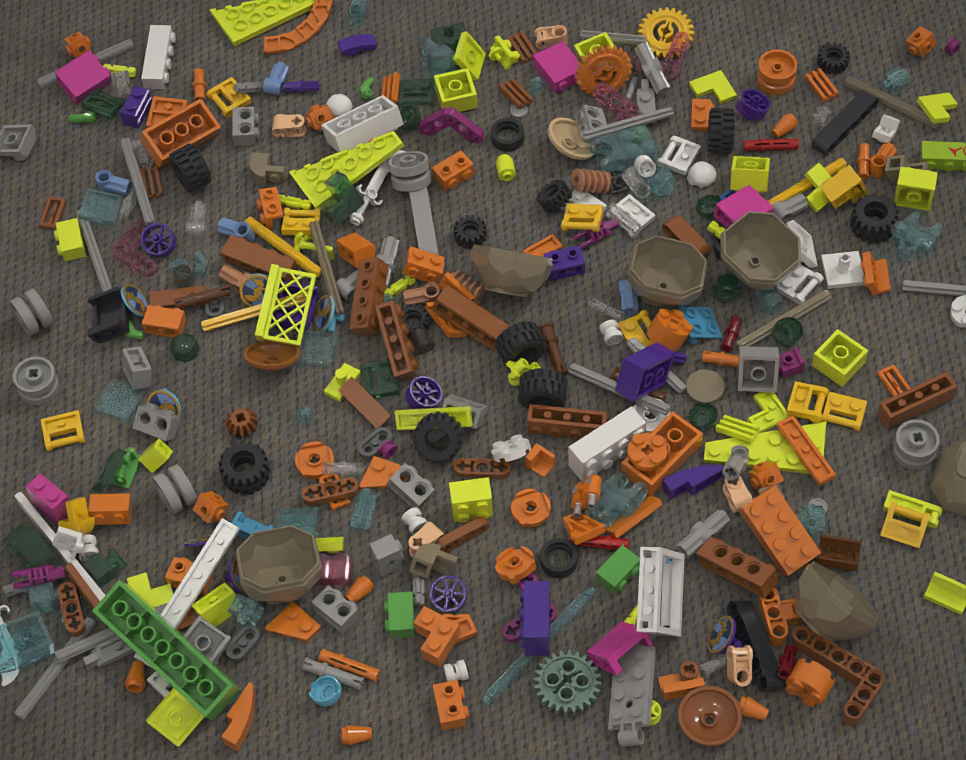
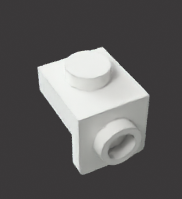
(887, 129)
(68, 540)

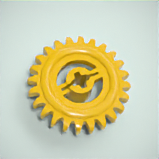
(670, 17)

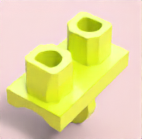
(501, 52)
(518, 368)

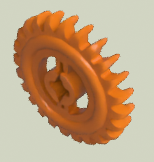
(603, 71)

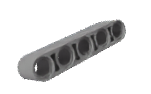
(423, 220)

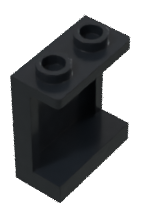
(110, 315)

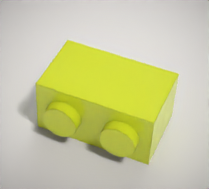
(70, 240)

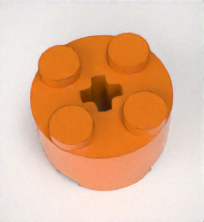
(669, 329)
(810, 682)

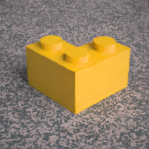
(843, 186)

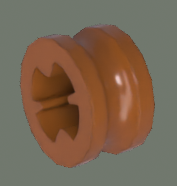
(687, 665)

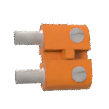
(586, 494)

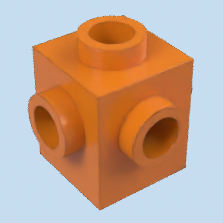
(921, 42)
(77, 44)
(316, 111)
(765, 475)
(210, 507)

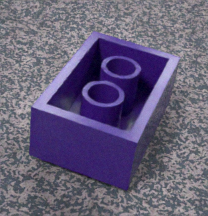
(644, 371)
(535, 618)

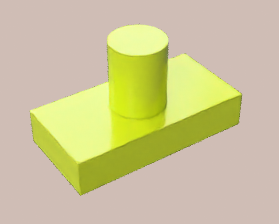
(341, 377)

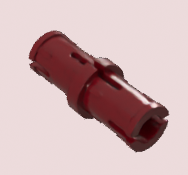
(731, 333)
(789, 655)

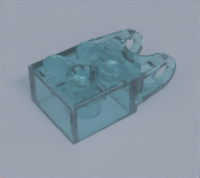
(624, 147)
(24, 642)

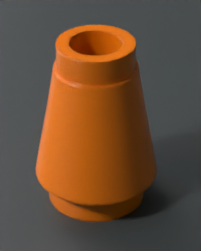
(785, 125)
(359, 589)
(136, 678)
(752, 709)
(355, 734)

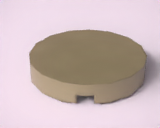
(705, 386)

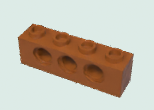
(737, 566)

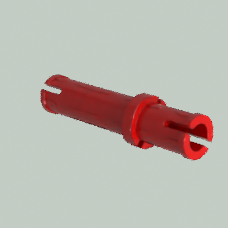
(776, 144)
(608, 543)

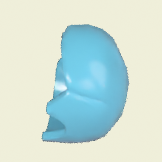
(325, 686)

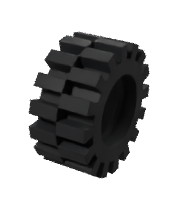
(833, 50)
(554, 196)
(470, 240)
(417, 312)

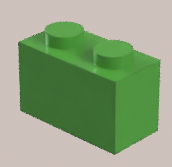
(618, 570)
(401, 615)

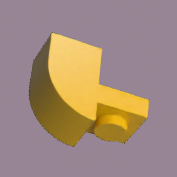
(78, 517)

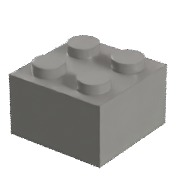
(758, 369)

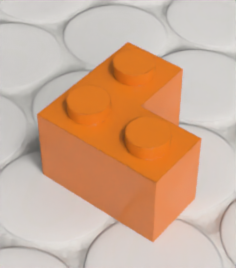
(440, 635)

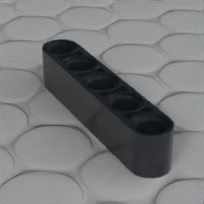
(844, 121)
(750, 632)

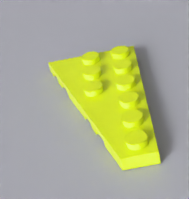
(257, 17)
(352, 163)
(767, 446)

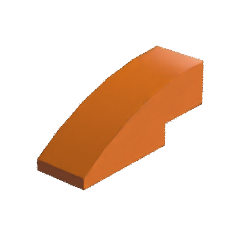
(240, 719)

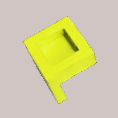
(155, 455)

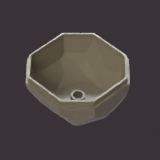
(767, 242)
(509, 270)
(667, 272)
(950, 479)
(278, 564)
(832, 605)

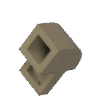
(895, 162)
(263, 170)
(429, 558)

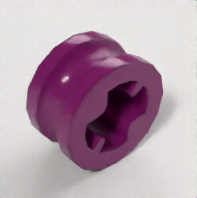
(952, 46)
(388, 449)

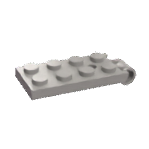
(635, 686)

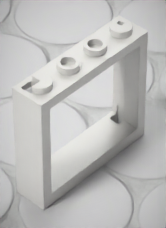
(650, 591)

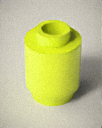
(505, 168)

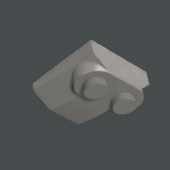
(17, 141)
(207, 639)

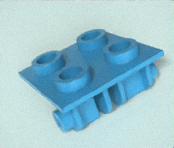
(703, 323)

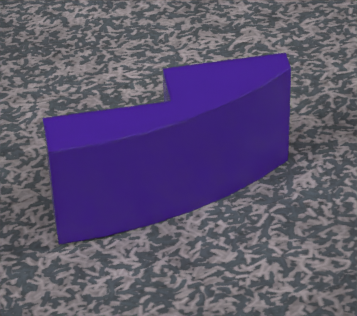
(352, 44)

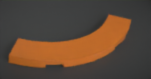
(302, 33)

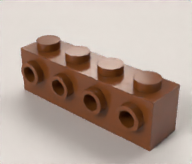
(255, 258)
(368, 294)
(469, 317)
(397, 341)
(917, 400)
(563, 421)

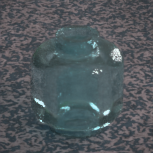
(896, 79)

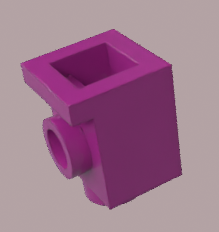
(790, 363)

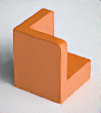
(540, 460)

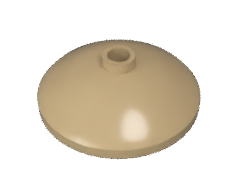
(567, 139)

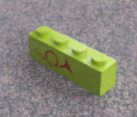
(944, 155)

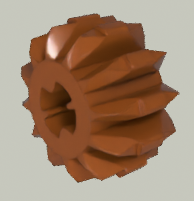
(241, 422)

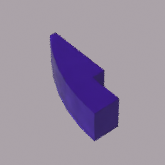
(691, 480)

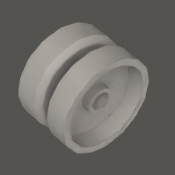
(410, 171)
(31, 312)
(36, 380)
(916, 444)
(175, 489)

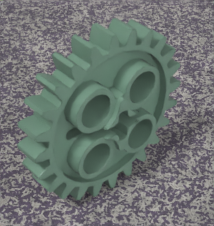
(555, 671)

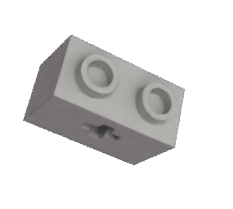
(386, 555)

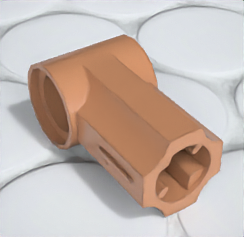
(232, 277)
(420, 295)

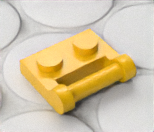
(236, 99)
(583, 217)
(293, 226)
(631, 328)
(801, 399)
(844, 406)
(62, 425)
(903, 531)

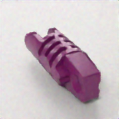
(593, 237)
(38, 575)

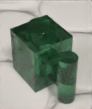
(103, 569)

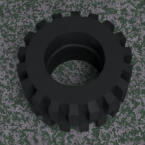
(721, 130)
(190, 168)
(870, 229)
(521, 341)
(543, 388)
(433, 453)
(248, 480)

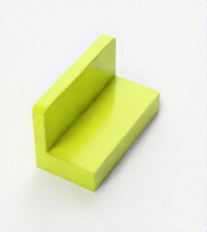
(946, 593)
(215, 605)

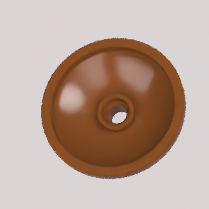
(271, 355)
(712, 704)

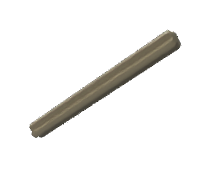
(890, 101)
(326, 266)
(796, 312)

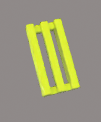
(737, 428)

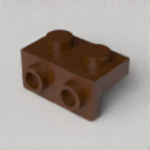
(839, 552)

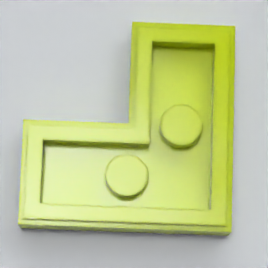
(715, 83)
(936, 106)
(817, 176)
(771, 412)
(155, 596)

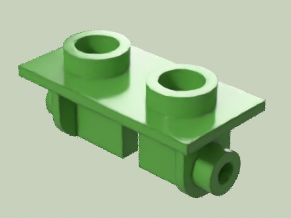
(127, 471)

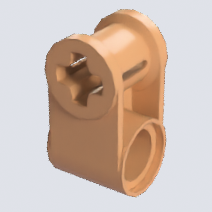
(551, 36)
(287, 124)
(736, 493)
(427, 534)
(739, 660)

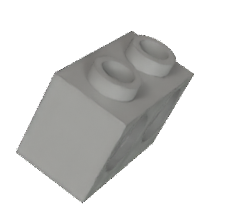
(589, 118)
(244, 126)
(136, 368)
(477, 410)
(156, 424)
(406, 490)
(332, 612)

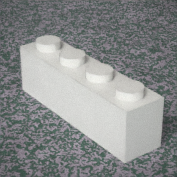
(157, 57)

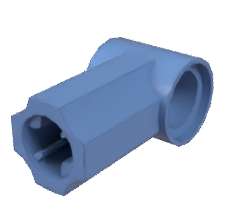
(276, 80)
(108, 182)
(230, 227)
(628, 298)

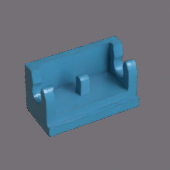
(247, 525)

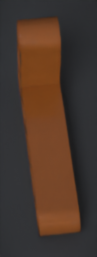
(842, 668)

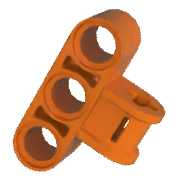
(785, 617)

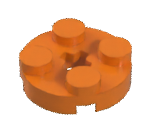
(647, 441)
(311, 450)
(535, 499)
(514, 573)

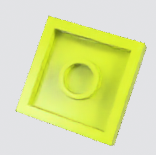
(469, 55)
(175, 717)

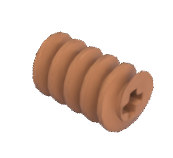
(591, 180)
(473, 288)

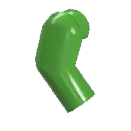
(365, 89)
(88, 117)
(134, 334)

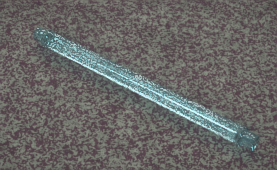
(523, 661)

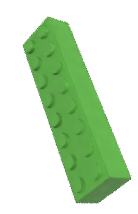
(166, 650)

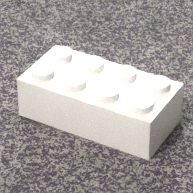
(362, 124)
(605, 444)

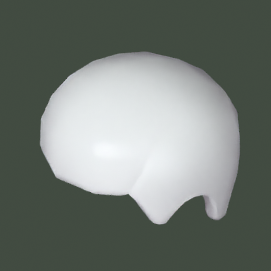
(339, 105)
(701, 174)

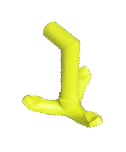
(303, 243)

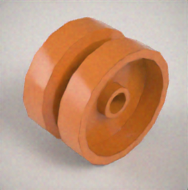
(776, 72)

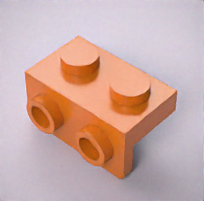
(269, 205)
(423, 265)
(876, 274)

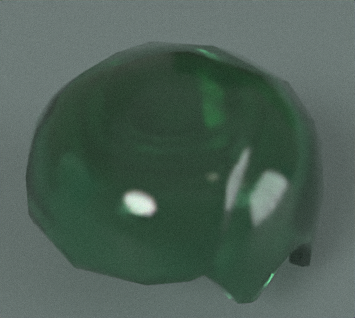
(411, 117)
(706, 206)
(727, 288)
(787, 331)
(184, 347)
(703, 416)

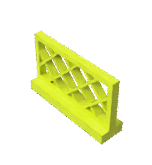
(269, 302)

